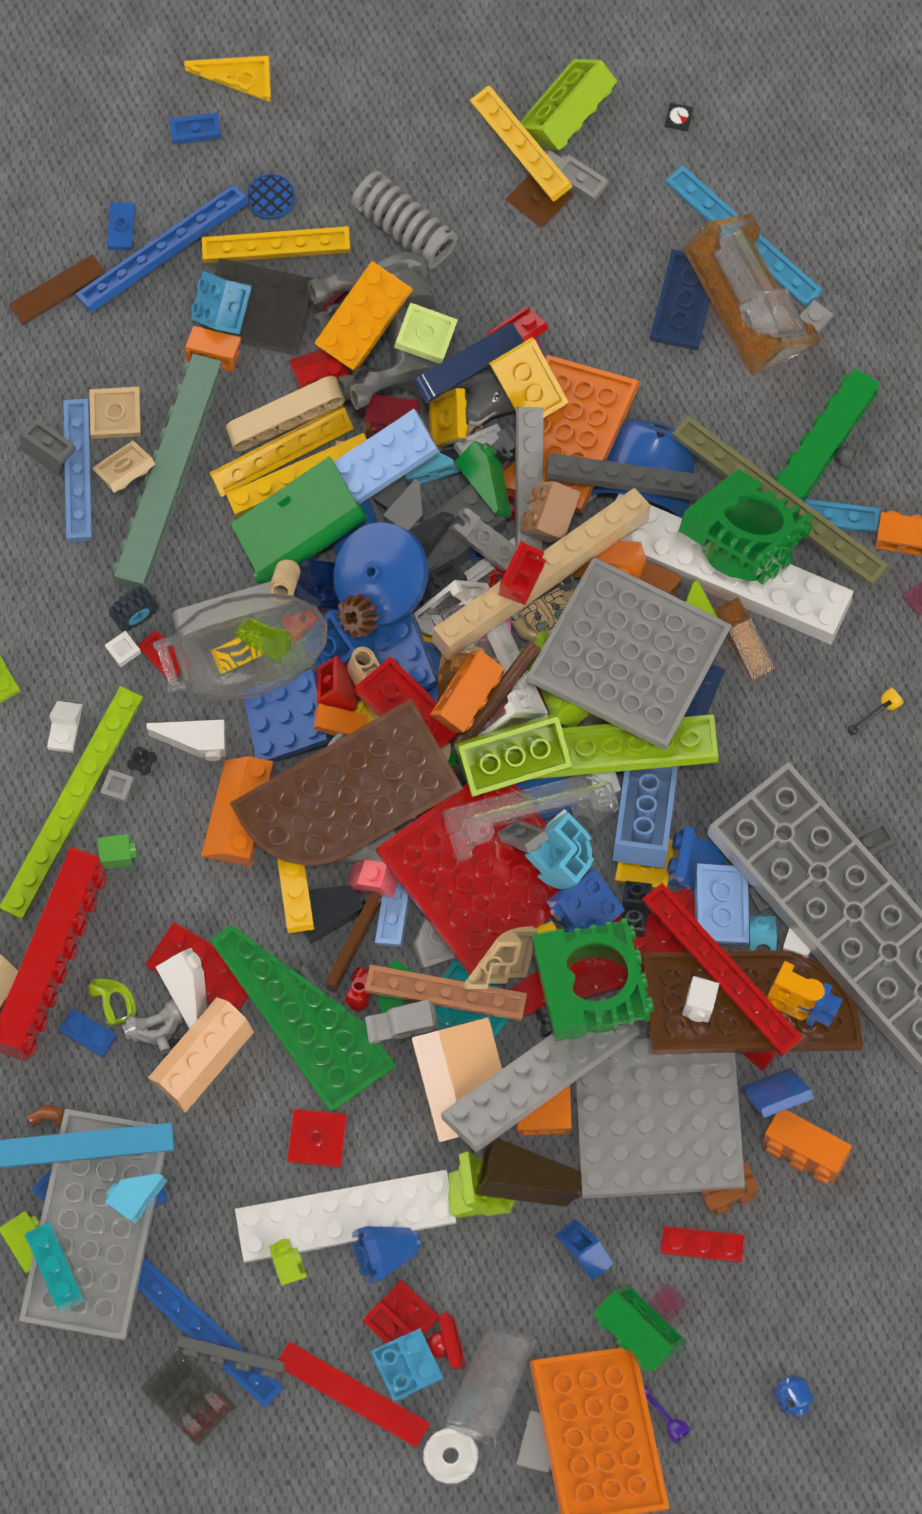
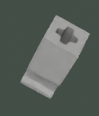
(402, 1022)

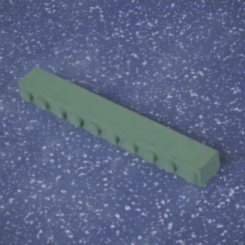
(169, 473)

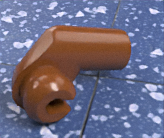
(46, 1112)

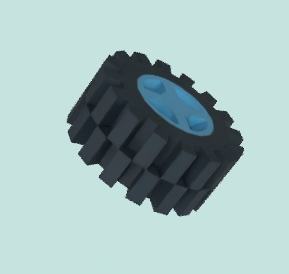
(133, 608)

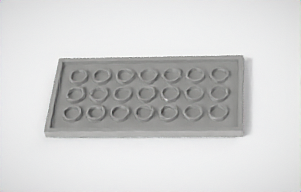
(97, 1239)

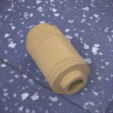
(285, 578)

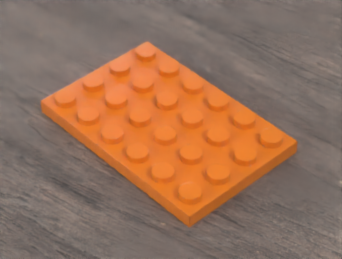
(585, 424)
(599, 1433)

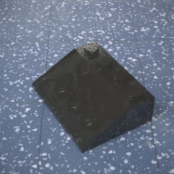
(275, 308)

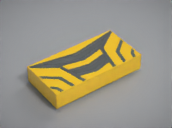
(234, 654)

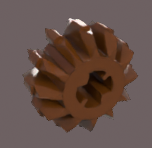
(358, 615)

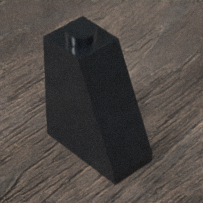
(333, 909)

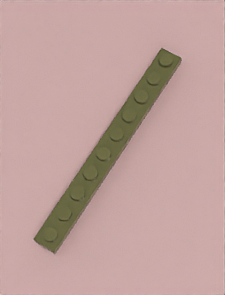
(824, 533)

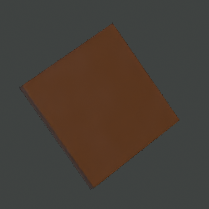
(535, 203)

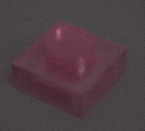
(914, 598)
(668, 1302)

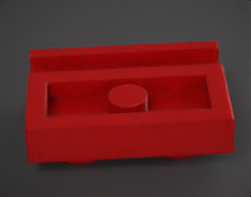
(526, 322)

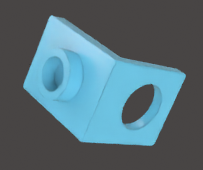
(762, 931)

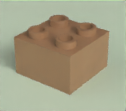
(549, 511)

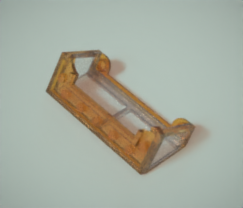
(733, 272)

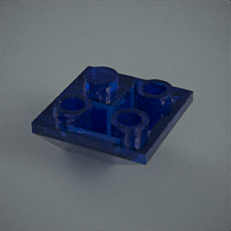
(317, 584)

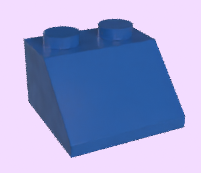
(339, 643)

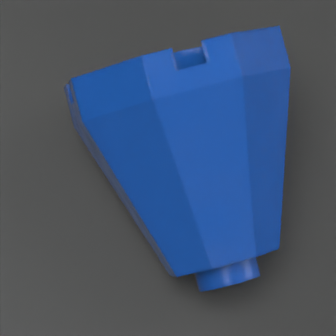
(384, 1249)

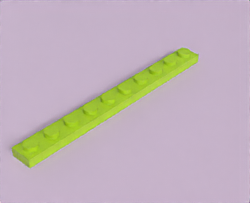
(71, 803)

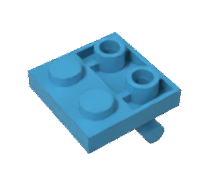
(406, 1365)

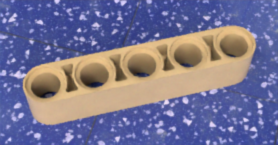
(285, 413)

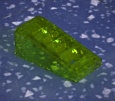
(265, 638)

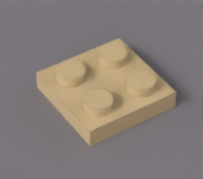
(115, 412)
(123, 466)

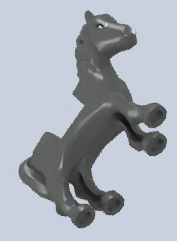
(485, 391)

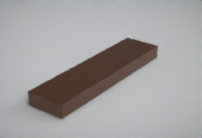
(56, 290)
(353, 942)

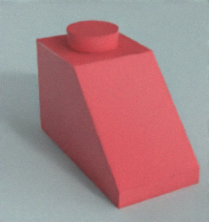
(374, 877)

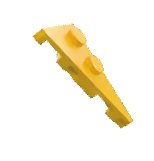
(243, 74)

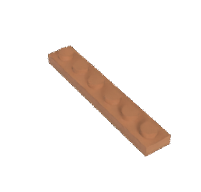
(445, 993)

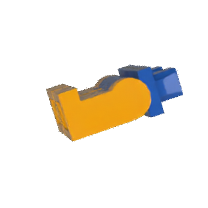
(803, 997)

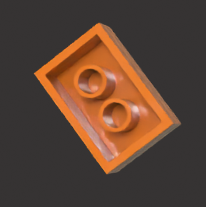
(806, 1146)

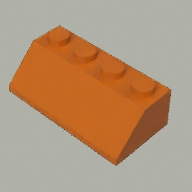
(225, 835)

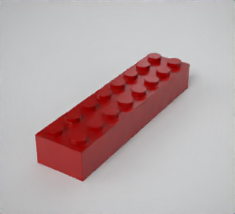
(49, 953)

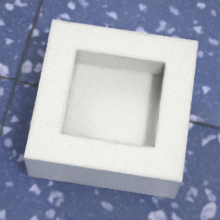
(122, 649)

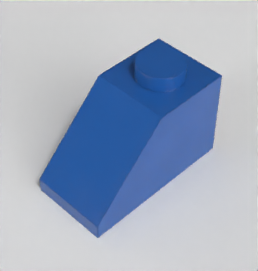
(584, 1249)

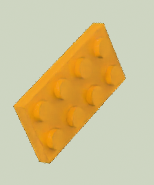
(363, 316)

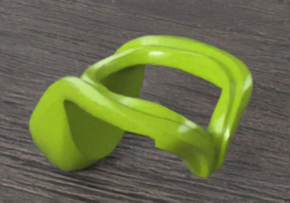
(105, 988)

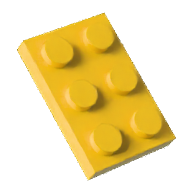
(528, 378)

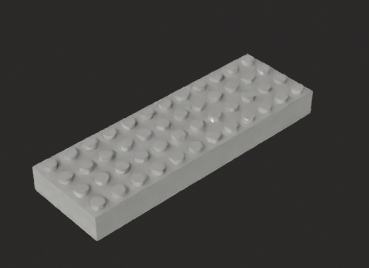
(832, 899)

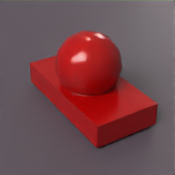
(447, 1342)

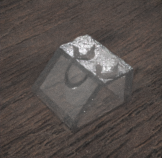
(772, 313)

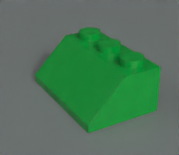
(639, 1328)

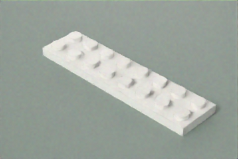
(332, 1216)

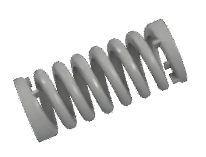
(407, 216)

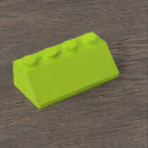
(568, 103)
(513, 754)

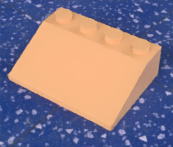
(453, 1065)

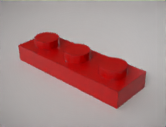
(702, 1244)

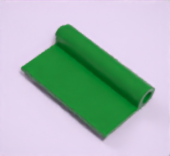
(298, 520)

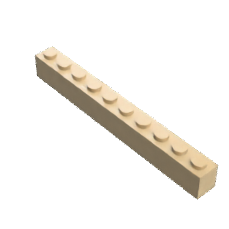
(561, 561)

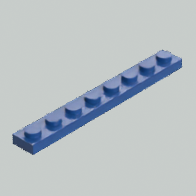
(162, 248)

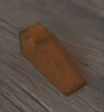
(745, 639)

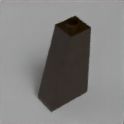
(526, 1176)

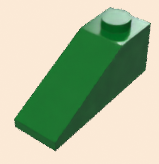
(485, 475)

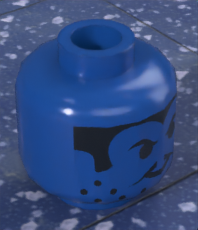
(793, 1395)

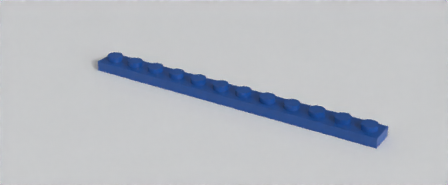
(191, 1320)

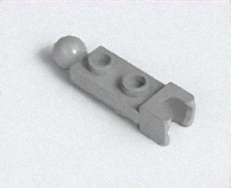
(483, 539)

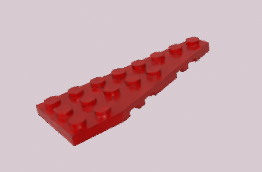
(602, 975)

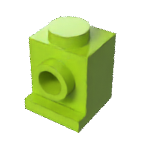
(287, 1262)

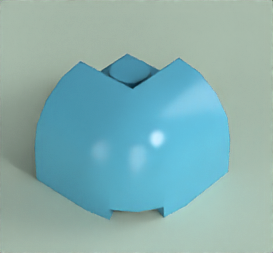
(564, 855)

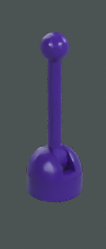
(675, 1427)

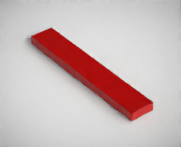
(354, 1395)

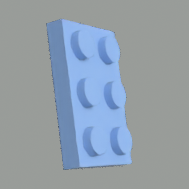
(722, 903)

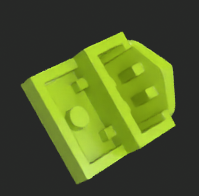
(462, 1190)

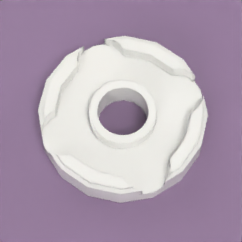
(456, 1471)

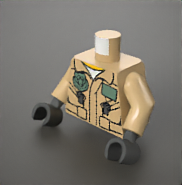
(542, 613)

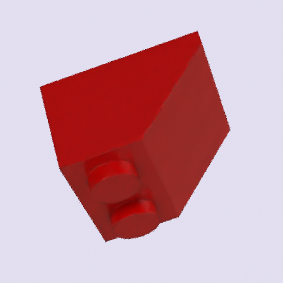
(315, 366)

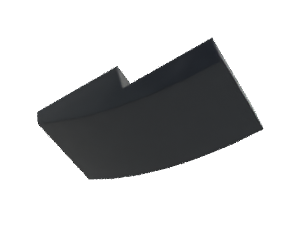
(635, 910)

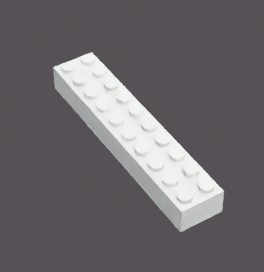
(792, 598)

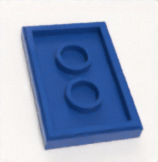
(777, 1092)

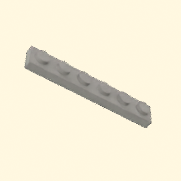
(528, 465)

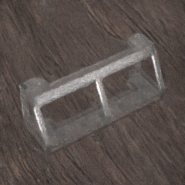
(474, 822)

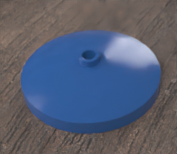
(384, 565)

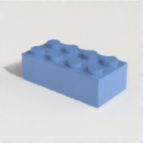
(645, 816)

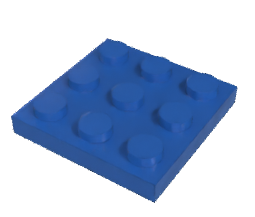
(284, 719)

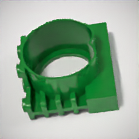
(732, 510)
(575, 1016)

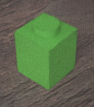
(116, 851)

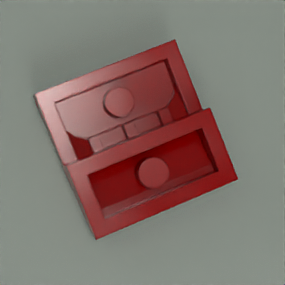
(400, 1314)

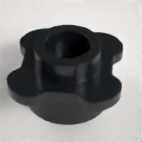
(138, 754)

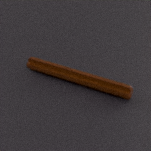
(501, 691)

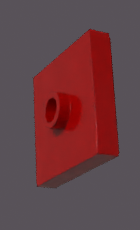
(317, 1138)

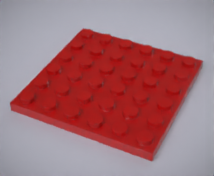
(471, 898)

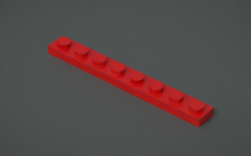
(722, 969)

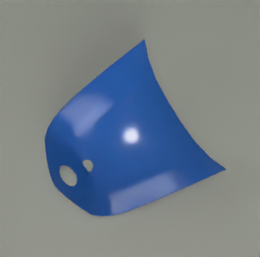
(641, 446)

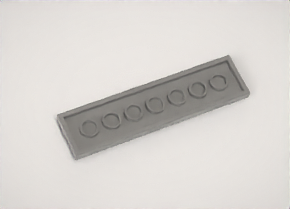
(530, 1083)

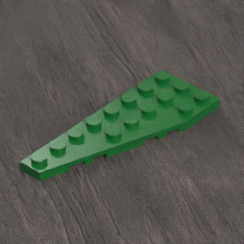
(314, 1029)

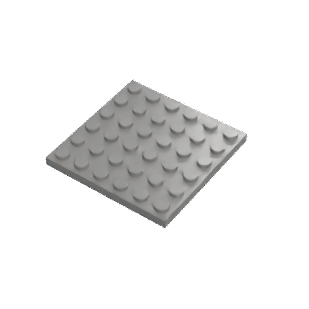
(629, 653)
(659, 1123)

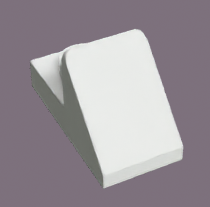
(64, 727)

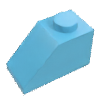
(433, 469)
(134, 1195)

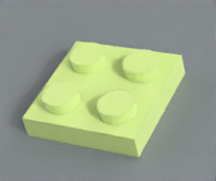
(425, 333)

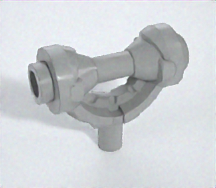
(139, 1027)

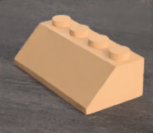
(202, 1053)

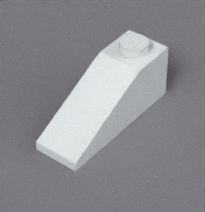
(199, 738)
(186, 984)

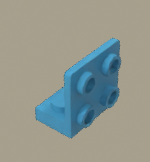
(220, 303)

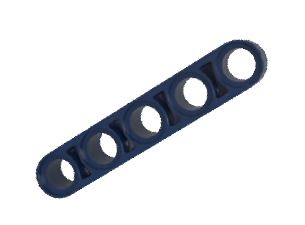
(466, 363)

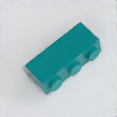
(55, 1267)

